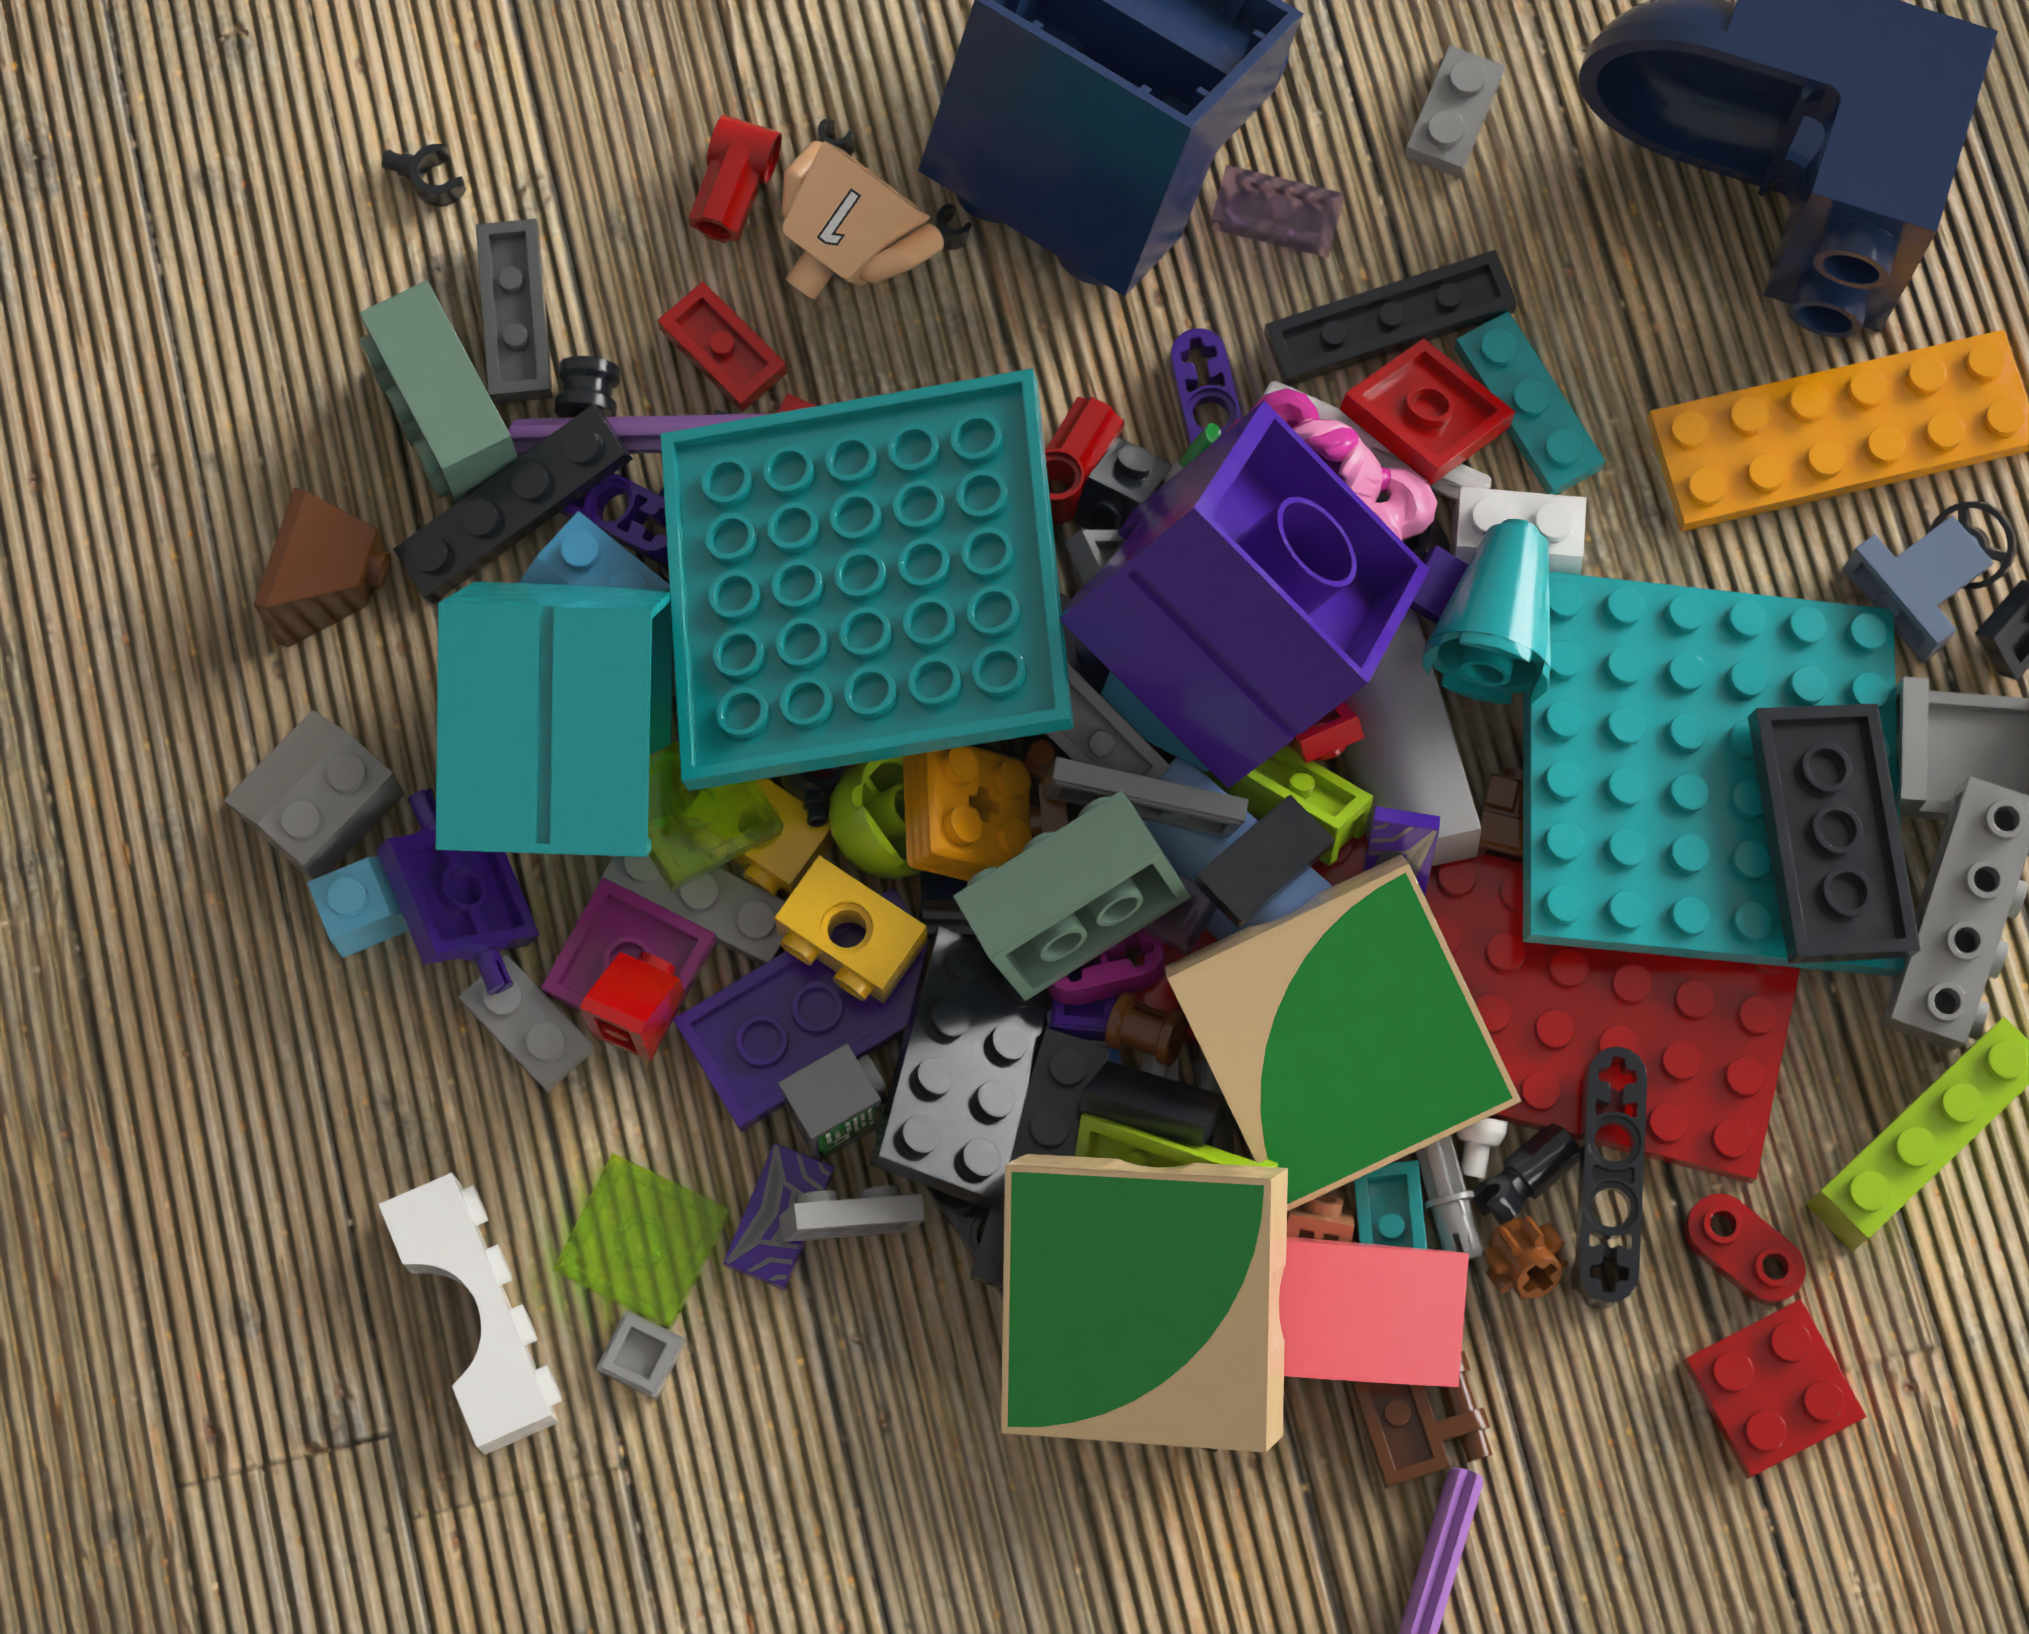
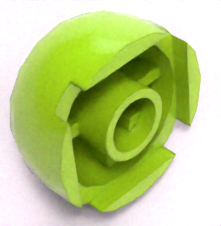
(870, 818)

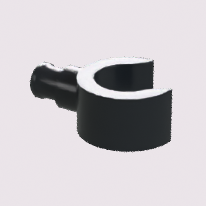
(416, 166)
(812, 793)

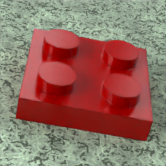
(1427, 411)
(1774, 1388)

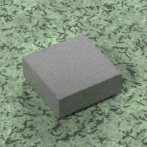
(641, 1355)

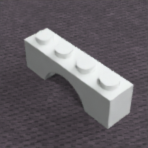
(502, 1388)

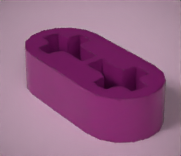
(1113, 973)

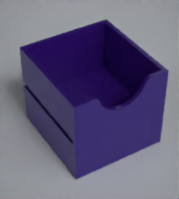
(1247, 596)

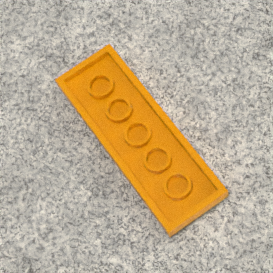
(1841, 430)

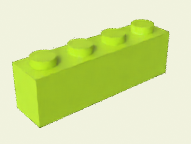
(1925, 1136)

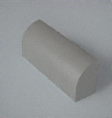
(1410, 748)

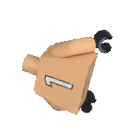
(854, 219)

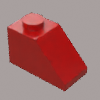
(633, 1003)

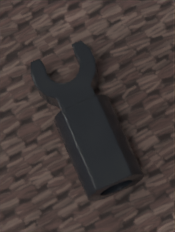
(1527, 1173)

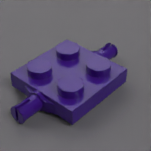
(457, 900)

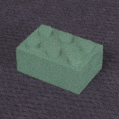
(435, 392)
(1071, 895)

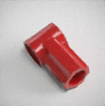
(738, 162)
(1077, 449)

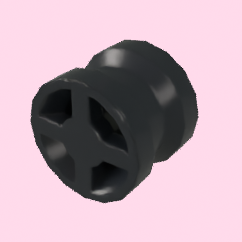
(586, 382)

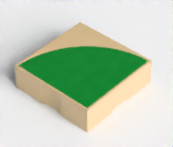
(1343, 1032)
(1143, 1302)

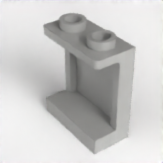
(1954, 737)

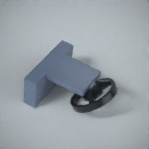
(1930, 574)

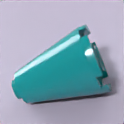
(1498, 619)

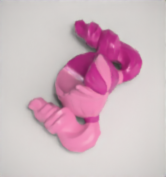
(1409, 495)

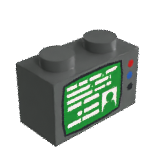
(834, 1101)

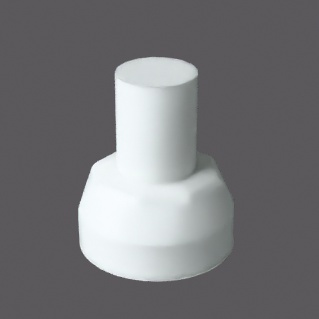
(1477, 1145)

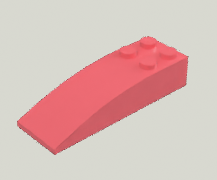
(1372, 1312)

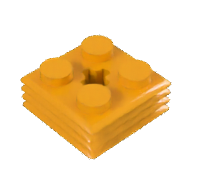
(965, 810)

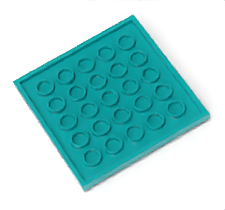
(863, 581)
(1646, 769)

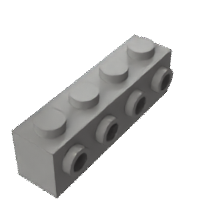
(1963, 916)

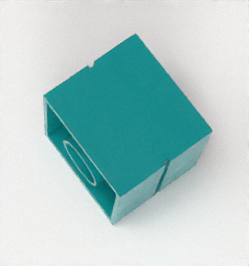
(550, 716)

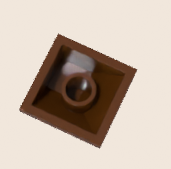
(319, 569)

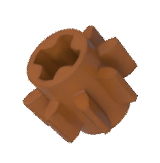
(1525, 1258)

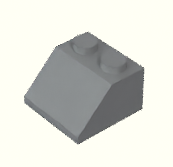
(316, 795)

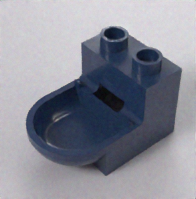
(1817, 99)
(1101, 118)

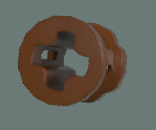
(1146, 1029)

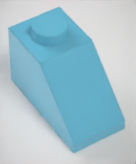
(357, 906)

